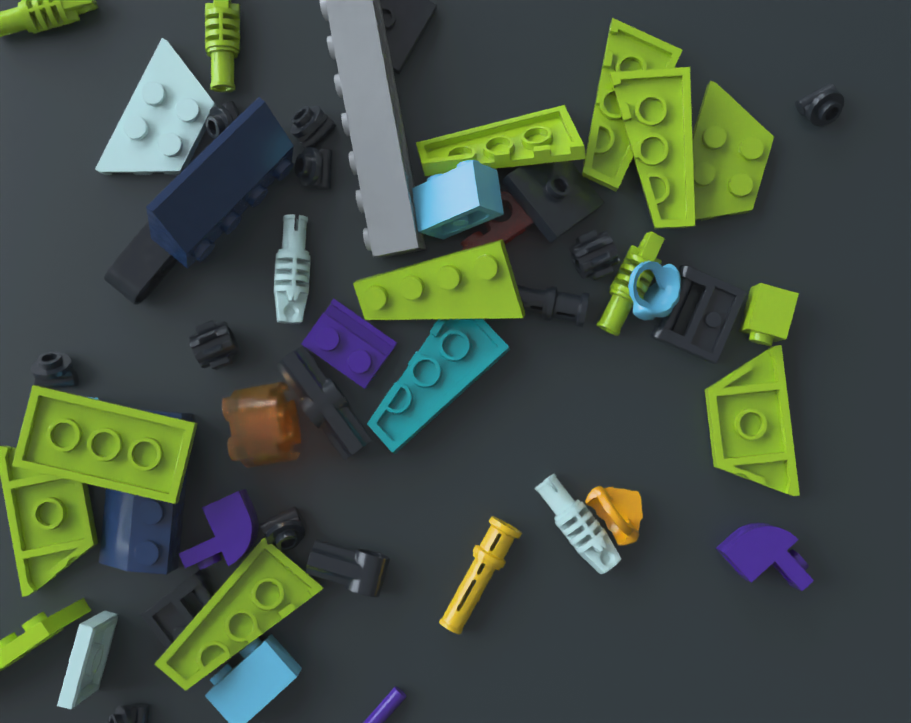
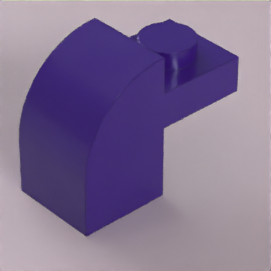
(234, 528)
(758, 546)

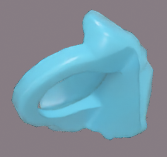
(661, 296)

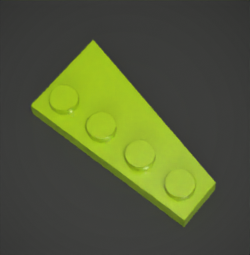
(659, 130)
(608, 145)
(453, 286)

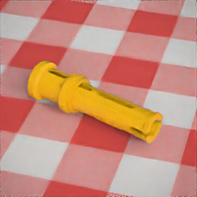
(493, 558)

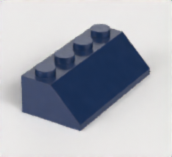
(220, 185)
(142, 531)

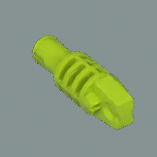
(43, 15)
(222, 42)
(621, 302)

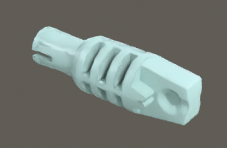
(292, 271)
(579, 526)

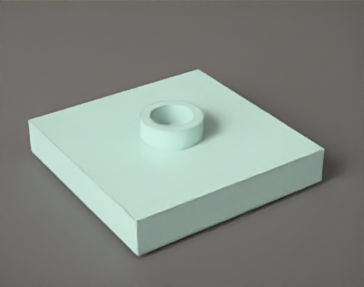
(88, 659)

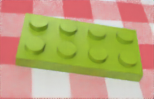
(104, 444)

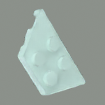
(160, 120)

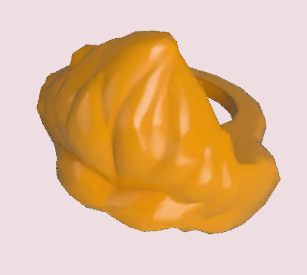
(620, 511)

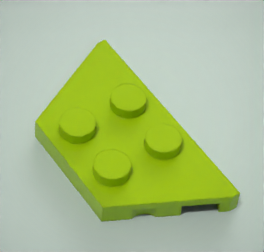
(727, 156)
(753, 423)
(47, 521)

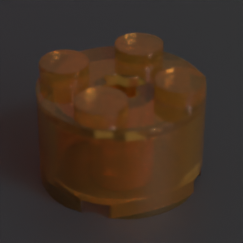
(262, 425)

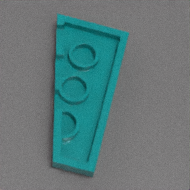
(436, 375)

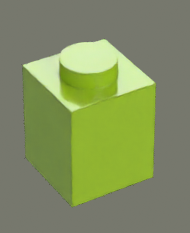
(768, 314)

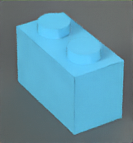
(457, 200)
(254, 681)

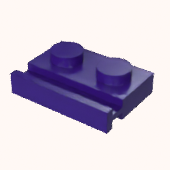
(349, 343)

